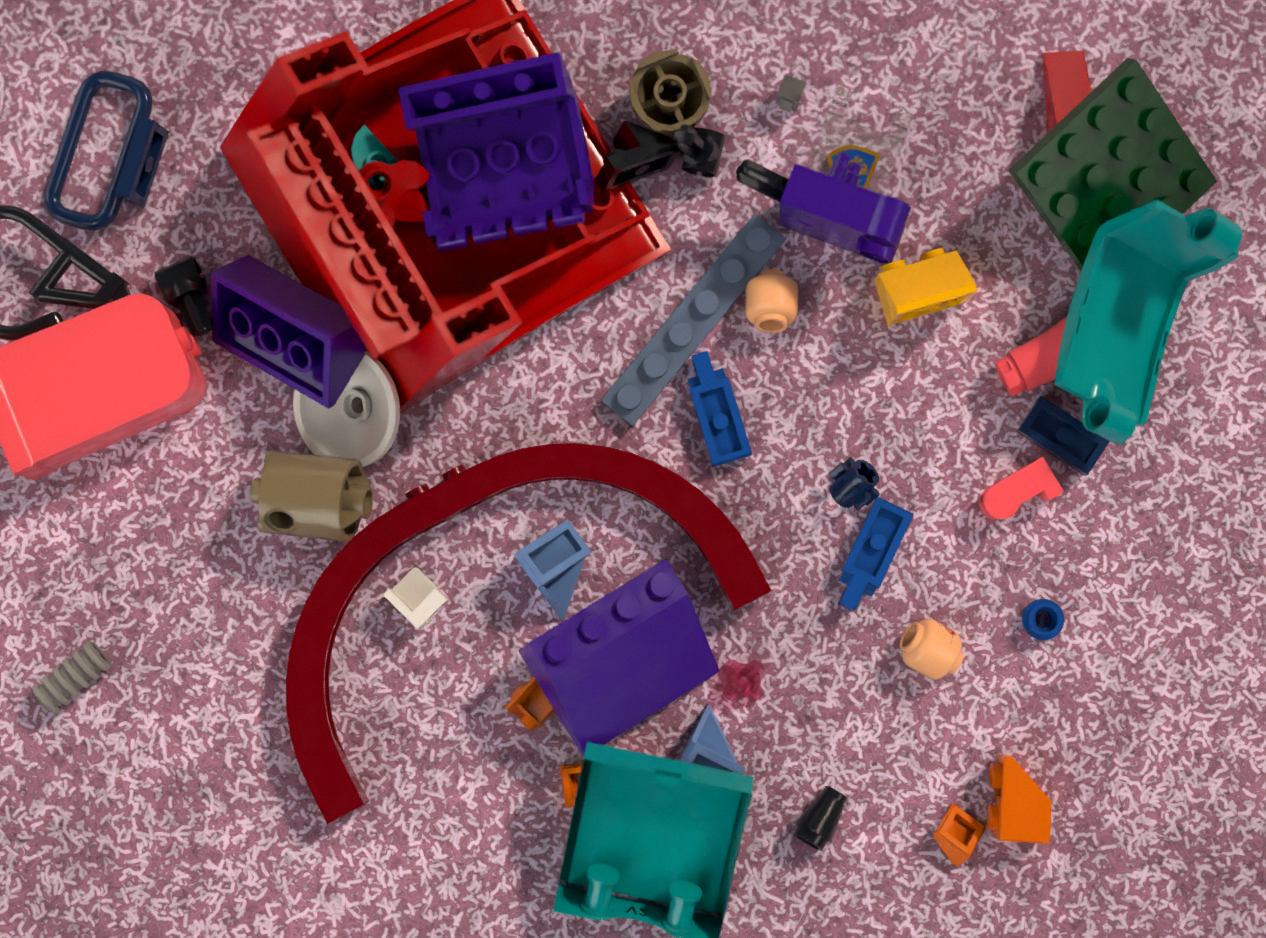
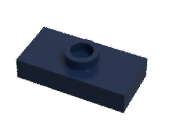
(1062, 436)

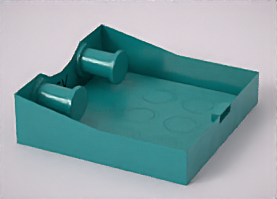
(654, 835)

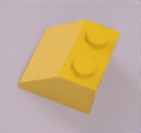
(924, 286)

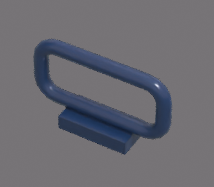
(136, 162)

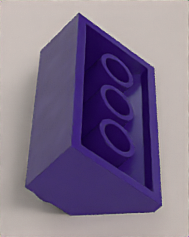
(284, 329)

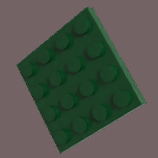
(1110, 159)

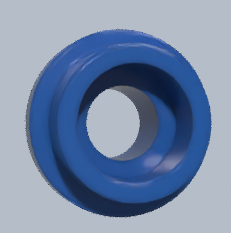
(1055, 623)

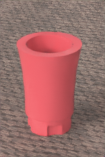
(1032, 362)

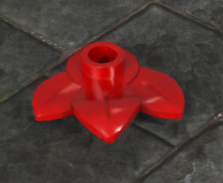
(399, 193)

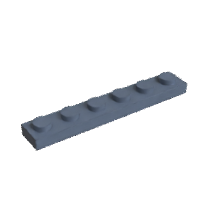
(693, 320)

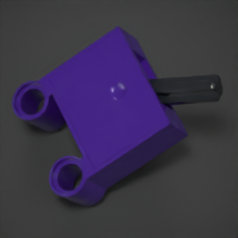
(833, 207)

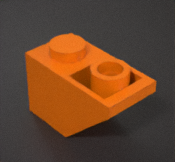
(1020, 805)

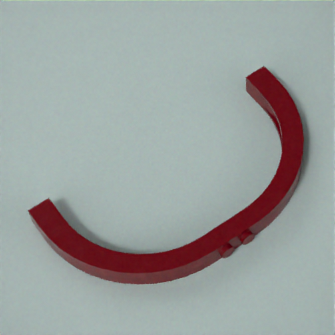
(309, 660)

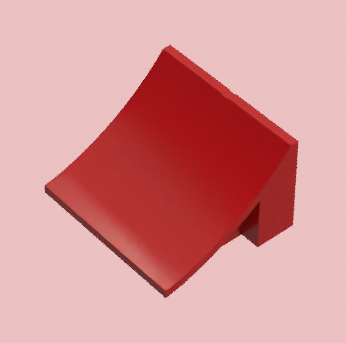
(412, 305)

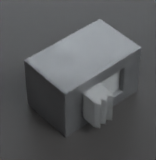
(790, 93)

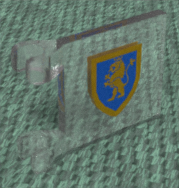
(867, 147)

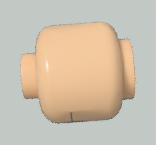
(771, 301)
(931, 649)

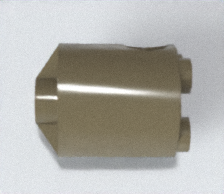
(311, 496)

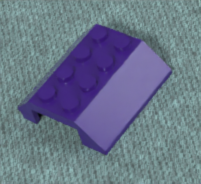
(500, 151)

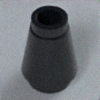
(820, 819)

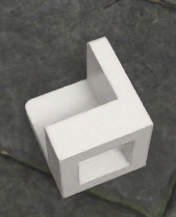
(417, 598)

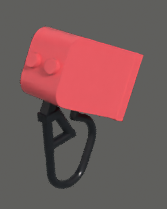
(94, 375)

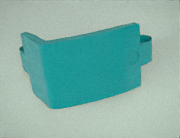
(1129, 305)

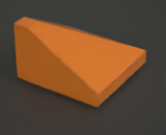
(958, 834)

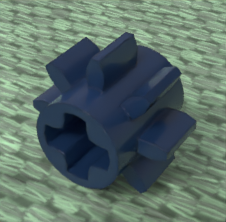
(854, 483)

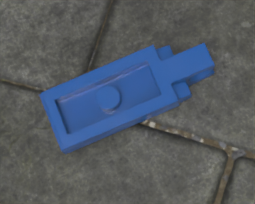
(717, 412)
(873, 551)

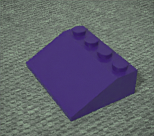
(622, 657)

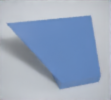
(555, 564)
(709, 746)

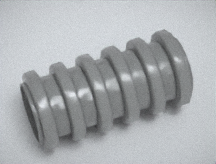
(71, 677)

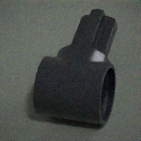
(699, 149)
(185, 289)

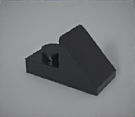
(637, 156)

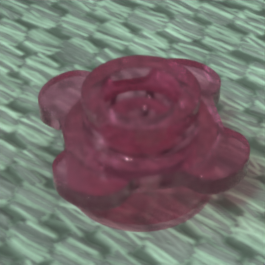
(736, 670)

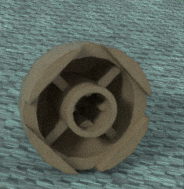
(669, 92)

